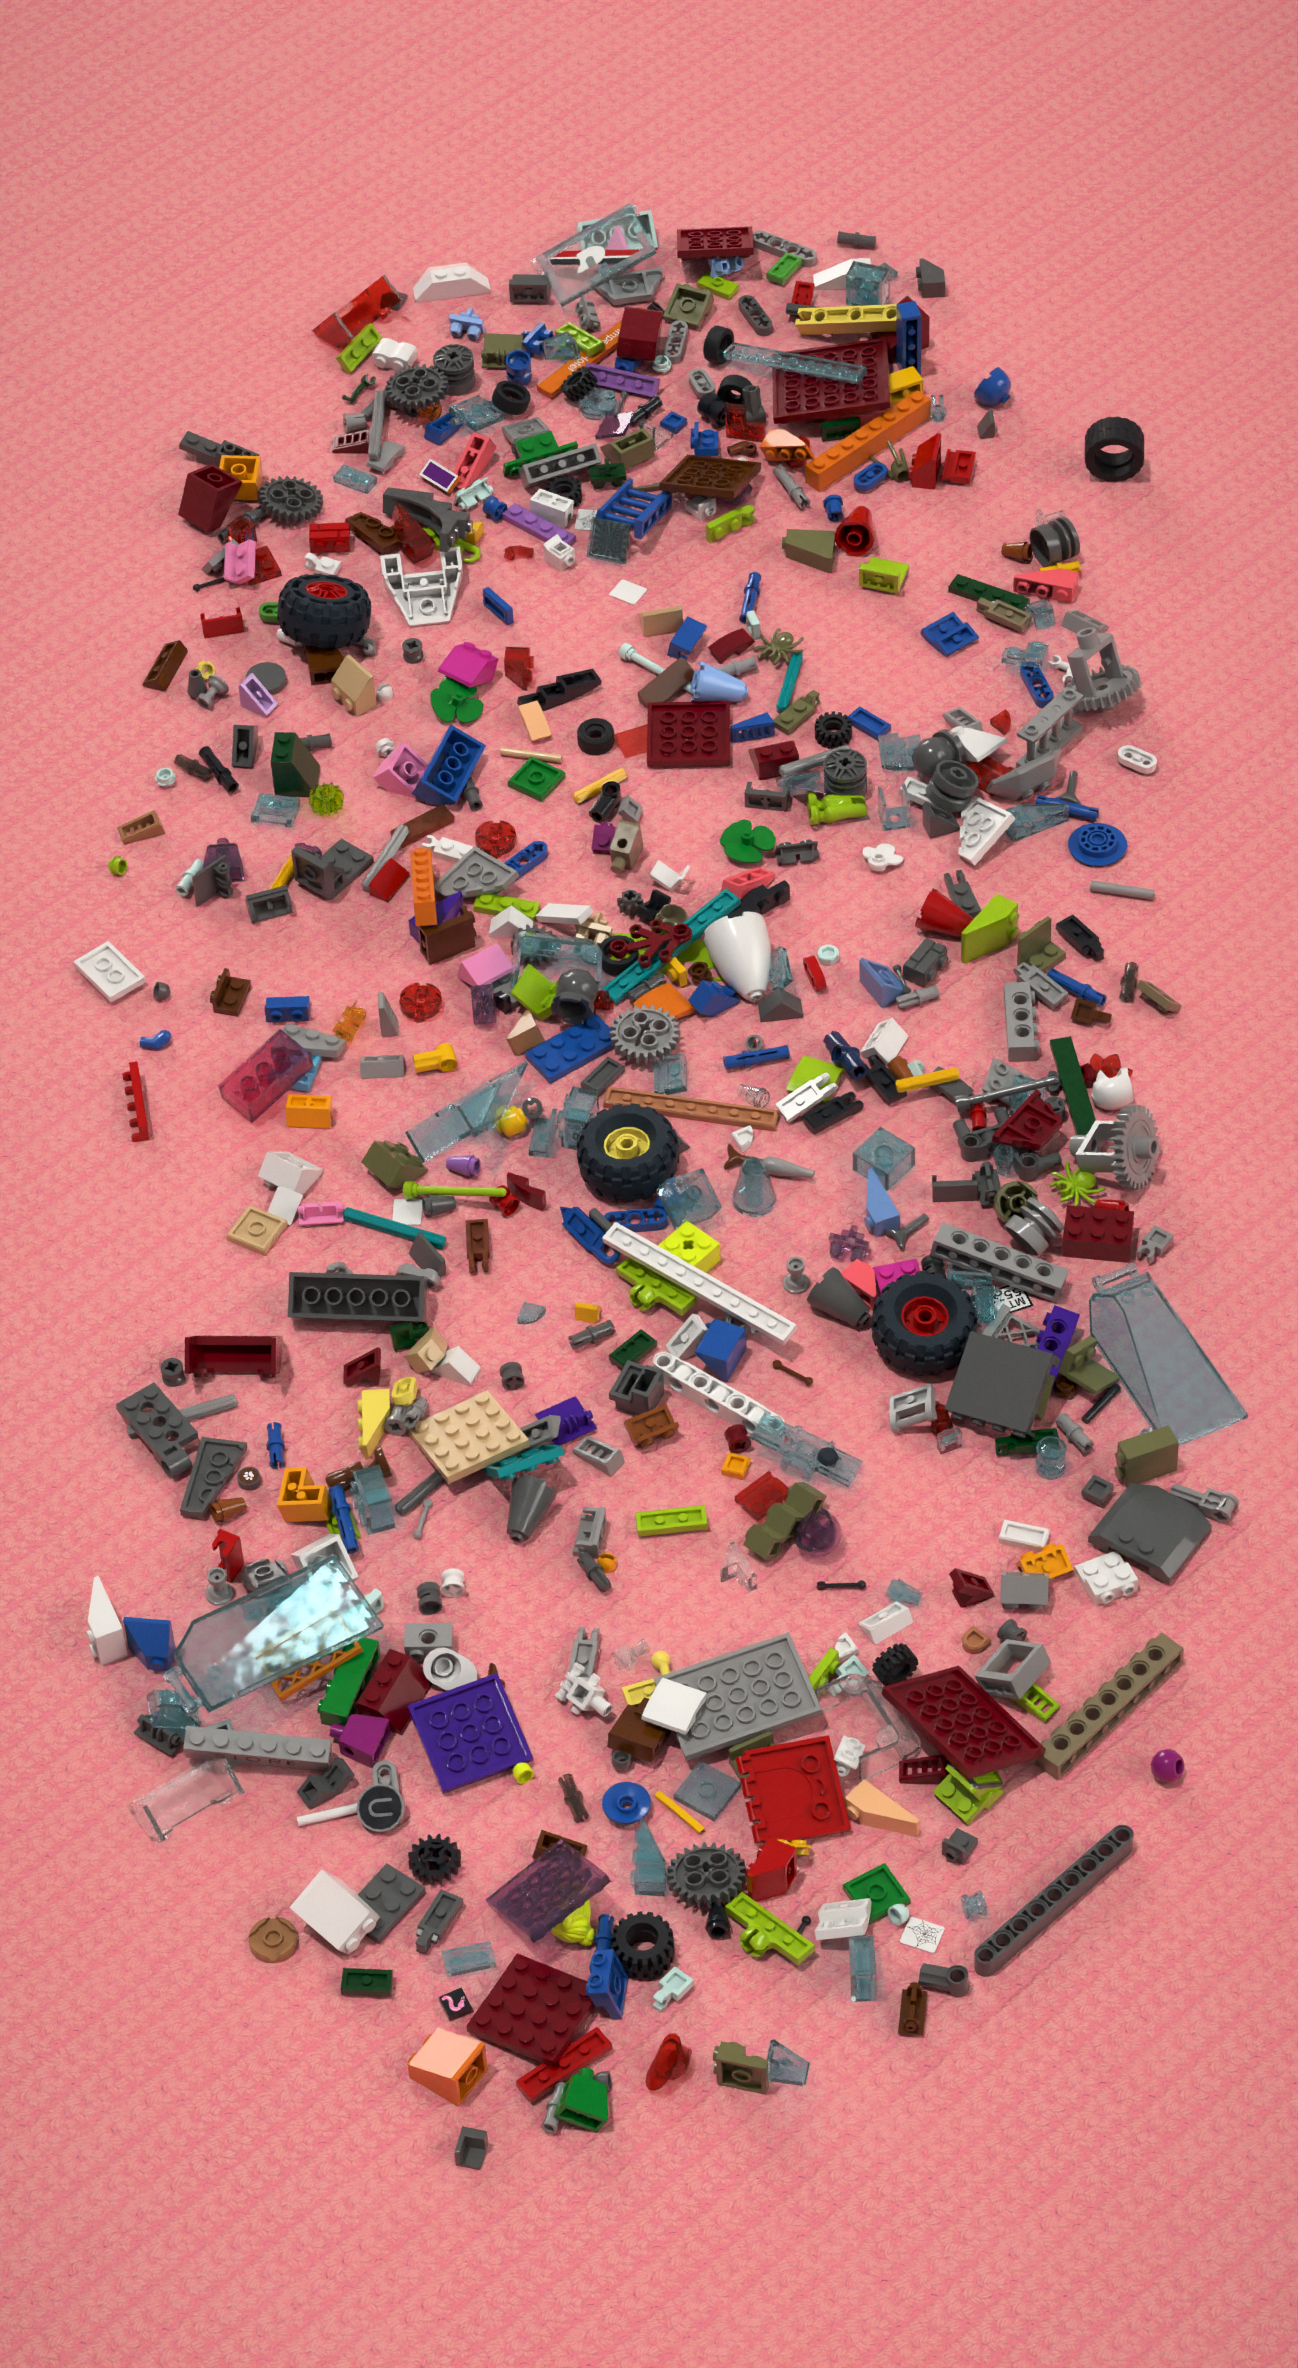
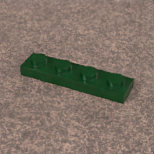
(975, 590)

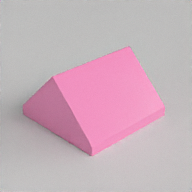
(485, 966)

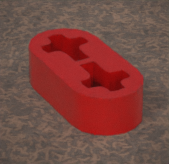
(814, 973)

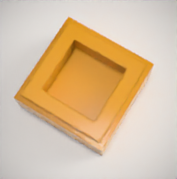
(735, 1466)

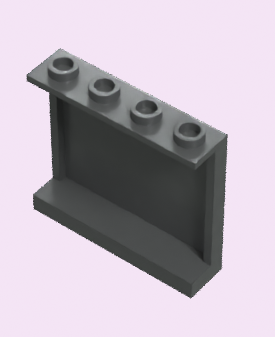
(1000, 1384)

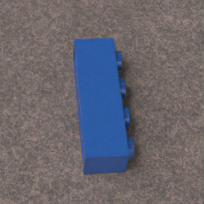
(908, 336)

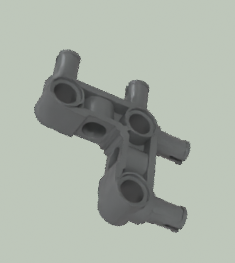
(978, 1146)

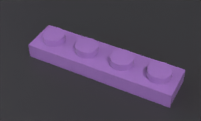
(625, 380)
(535, 524)

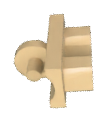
(596, 927)

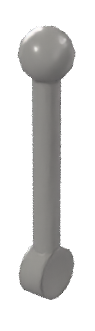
(427, 1504)

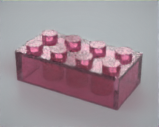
(266, 1075)

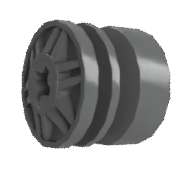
(457, 366)
(1054, 541)
(845, 773)

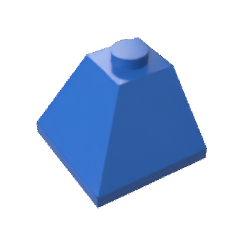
(151, 1642)

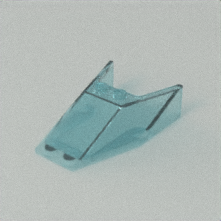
(467, 1115)

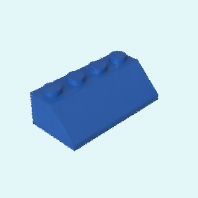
(449, 768)

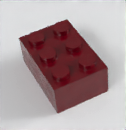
(1098, 1233)

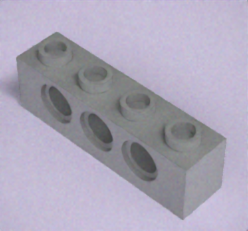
(1019, 1022)

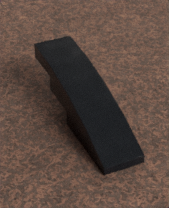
(564, 690)

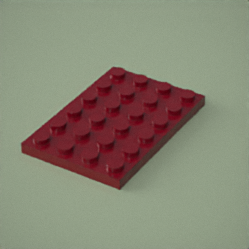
(963, 1722)

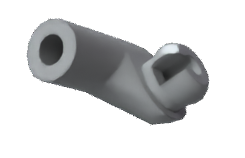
(368, 646)

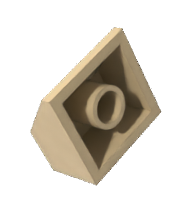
(354, 686)

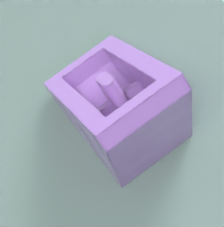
(255, 696)

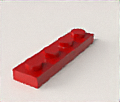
(576, 2056)

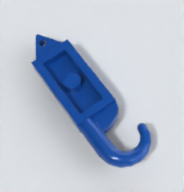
(587, 1233)

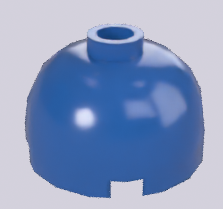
(994, 388)

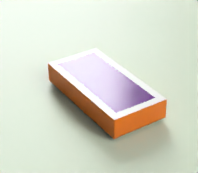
(439, 476)

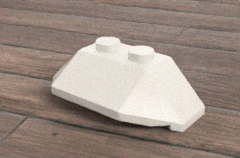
(450, 282)

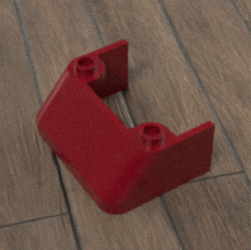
(233, 1355)

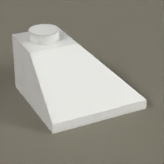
(977, 743)

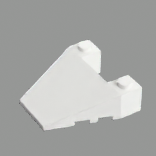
(424, 596)

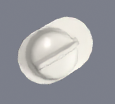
(448, 1669)

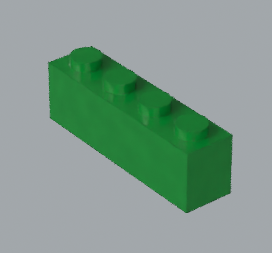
(348, 1684)

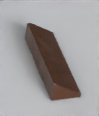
(165, 666)
(667, 683)

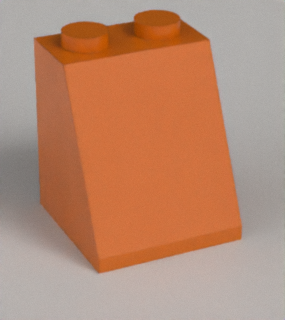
(449, 2065)

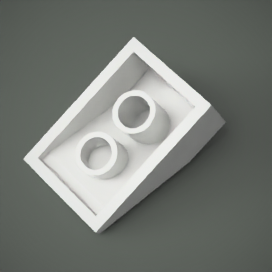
(104, 1630)

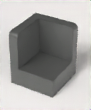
(471, 2148)

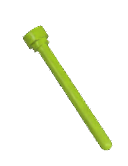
(412, 1190)

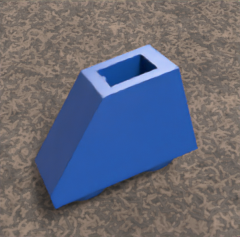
(713, 998)

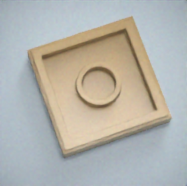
(256, 1230)

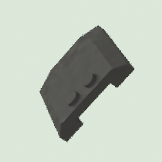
(1152, 1529)

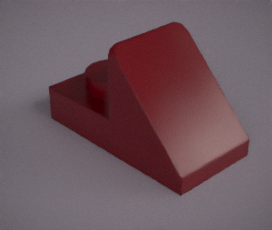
(363, 1367)
(969, 1587)

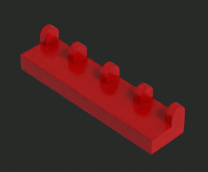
(138, 1105)

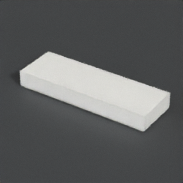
(564, 913)

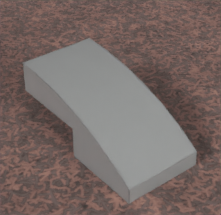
(388, 452)

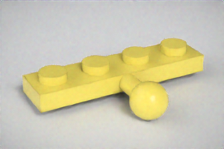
(636, 1692)

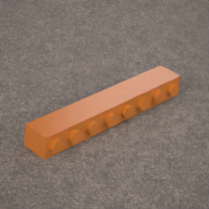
(867, 441)

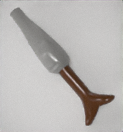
(773, 1165)

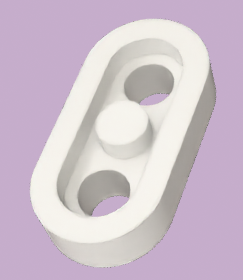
(1137, 759)

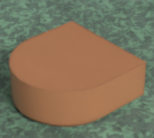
(975, 1641)

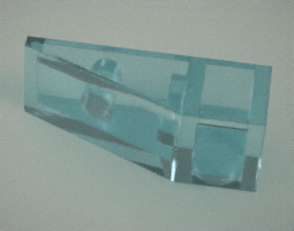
(1035, 818)

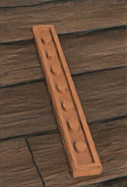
(695, 1108)

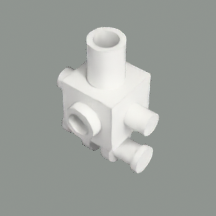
(583, 1692)

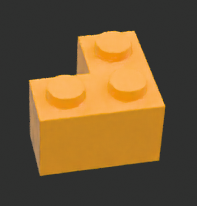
(301, 1498)

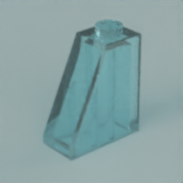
(862, 1968)

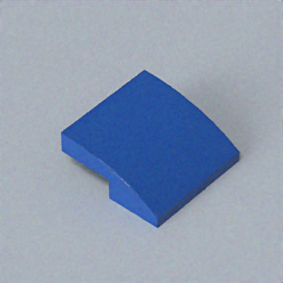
(949, 634)

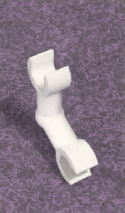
(1059, 664)

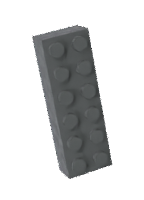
(357, 1297)

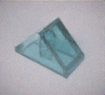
(560, 347)
(786, 2065)

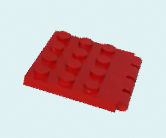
(793, 1791)

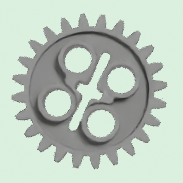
(645, 1034)

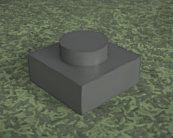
(1097, 1490)

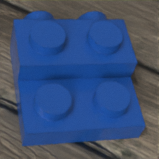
(607, 1982)

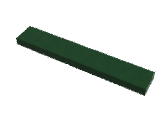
(1073, 1084)

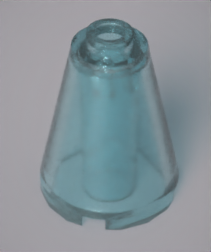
(753, 1189)

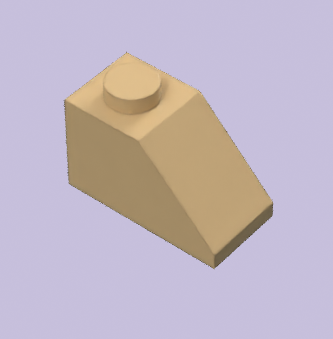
(427, 1351)

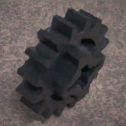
(434, 1859)

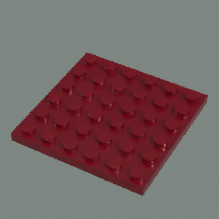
(812, 397)

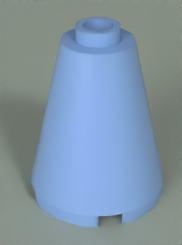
(716, 685)

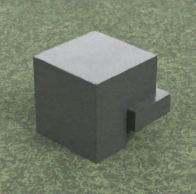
(638, 1388)

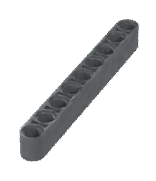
(1051, 1910)

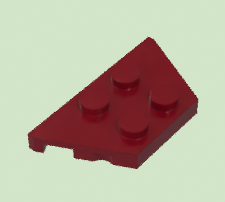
(1029, 1125)

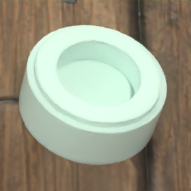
(828, 955)

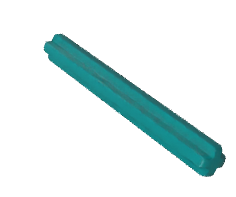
(392, 1226)

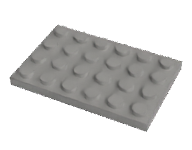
(746, 1695)

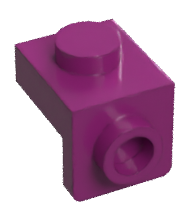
(603, 837)

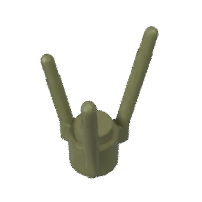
(899, 468)

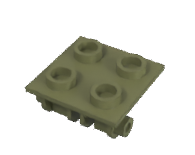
(498, 347)

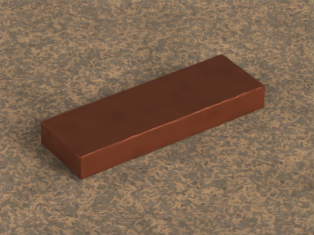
(426, 824)

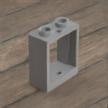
(992, 1674)

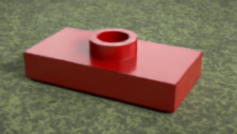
(803, 293)

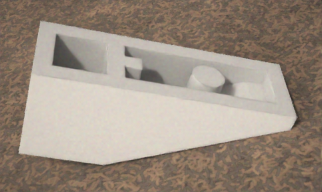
(835, 276)

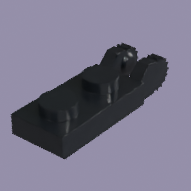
(883, 1081)
(832, 1112)

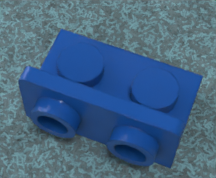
(704, 442)
(287, 1009)

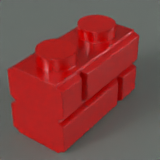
(329, 537)

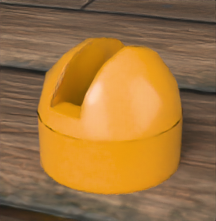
(607, 1561)

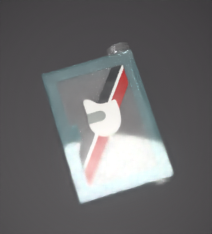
(595, 254)

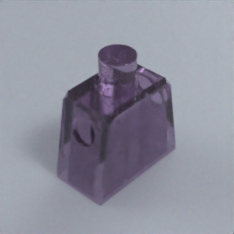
(232, 855)

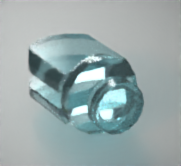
(937, 412)

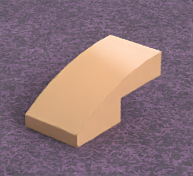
(535, 721)

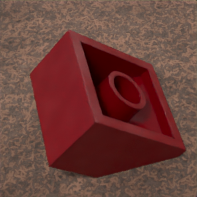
(770, 757)

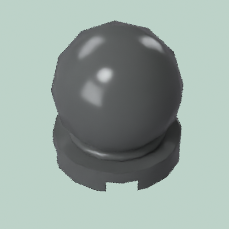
(936, 749)
(575, 996)

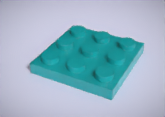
(524, 1461)

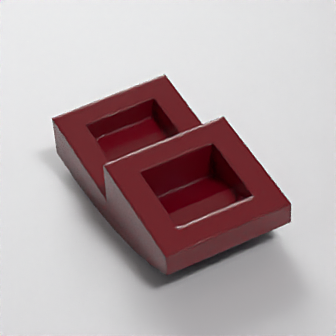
(730, 643)
(529, 1195)

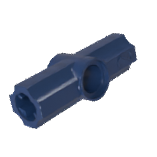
(845, 1055)

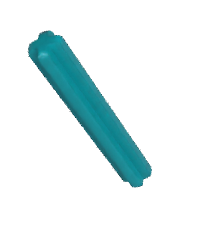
(789, 682)

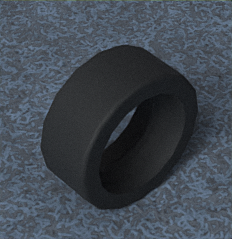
(716, 343)
(509, 405)
(612, 966)

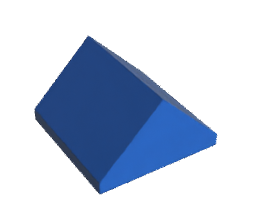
(722, 1348)

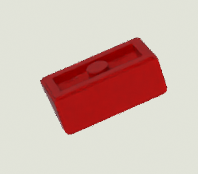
(388, 880)

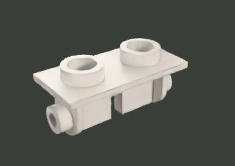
(848, 1755)

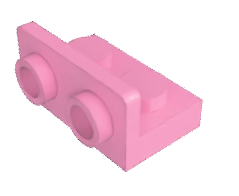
(239, 562)

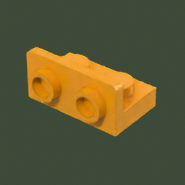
(1051, 1560)

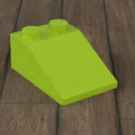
(990, 929)

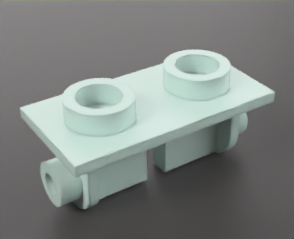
(478, 489)

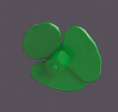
(450, 699)
(740, 841)

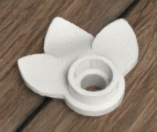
(881, 856)

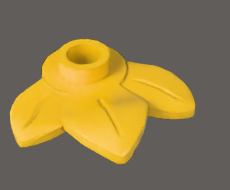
(800, 1845)

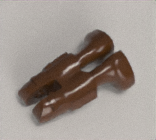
(345, 1476)

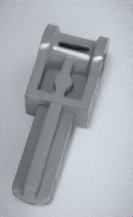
(1211, 1504)

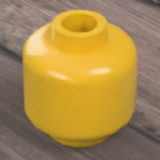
(512, 1122)

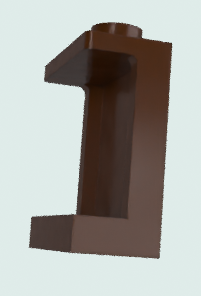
(448, 937)

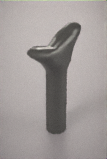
(1069, 795)
(901, 1234)

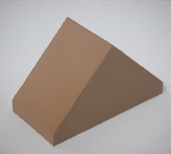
(525, 1034)

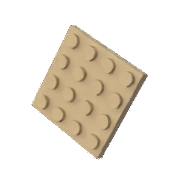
(468, 1437)

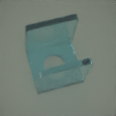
(903, 811)

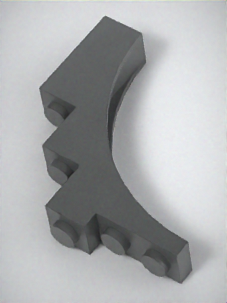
(435, 514)

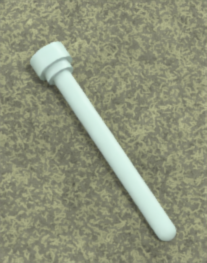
(628, 652)

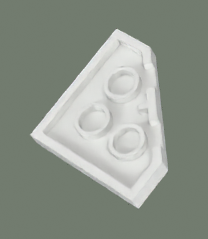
(981, 828)

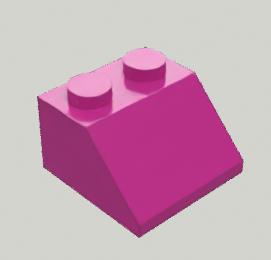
(469, 665)

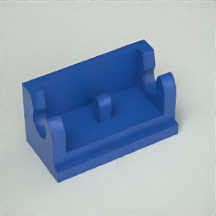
(686, 638)

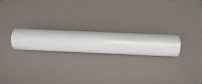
(327, 1814)

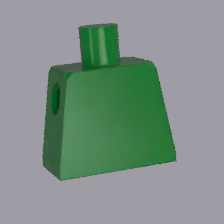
(583, 2101)

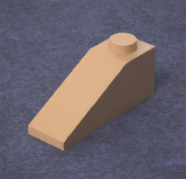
(879, 1811)

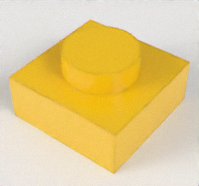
(677, 972)

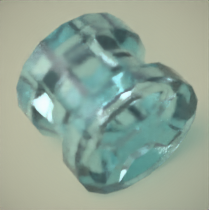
(974, 1905)

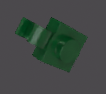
(404, 1334)

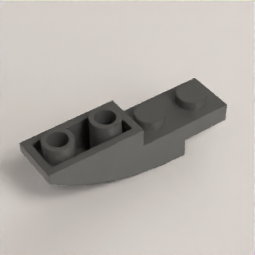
(210, 452)

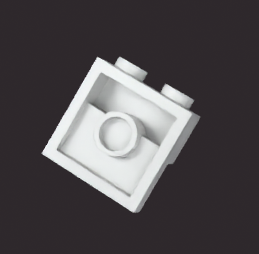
(1106, 1578)

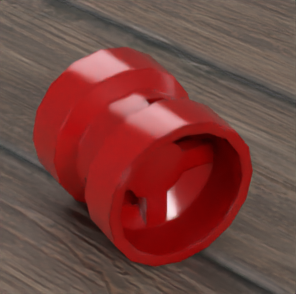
(506, 1204)

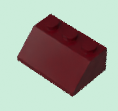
(392, 1688)

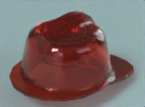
(669, 2063)

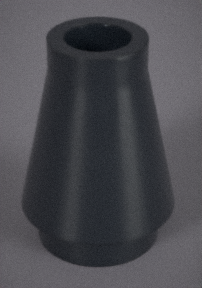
(717, 1922)

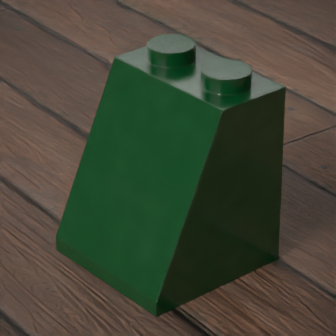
(292, 766)

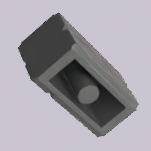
(925, 963)

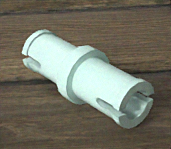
(186, 882)

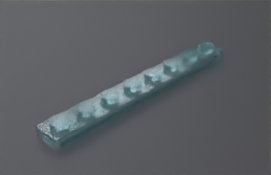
(795, 363)

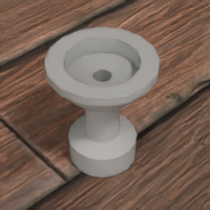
(216, 686)
(795, 1281)
(218, 1591)

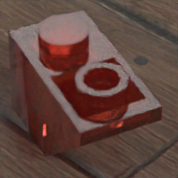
(517, 666)

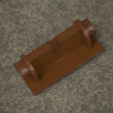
(912, 2010)

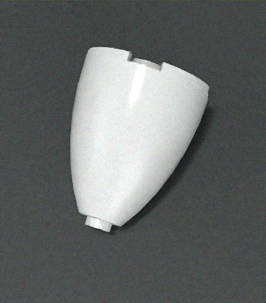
(741, 953)

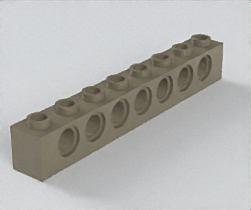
(1137, 1679)

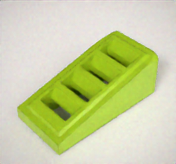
(1035, 1710)

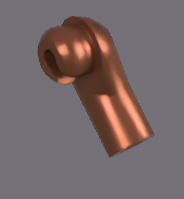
(743, 447)

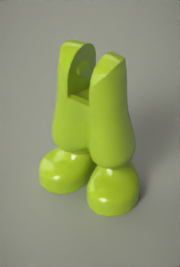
(834, 807)

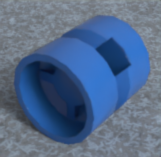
(518, 367)

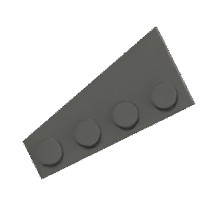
(210, 1472)

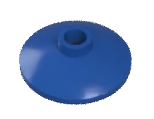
(624, 1795)

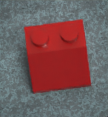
(926, 463)

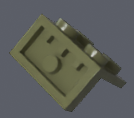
(1037, 949)
(1081, 1369)

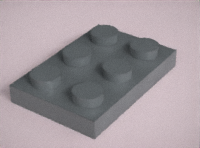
(391, 1897)

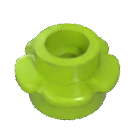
(117, 865)

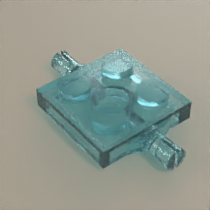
(475, 413)

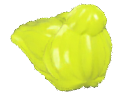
(576, 1927)

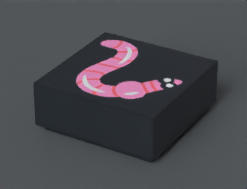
(455, 2004)

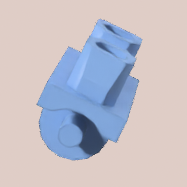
(725, 266)
(467, 321)

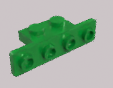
(535, 449)

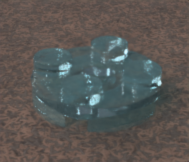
(606, 406)

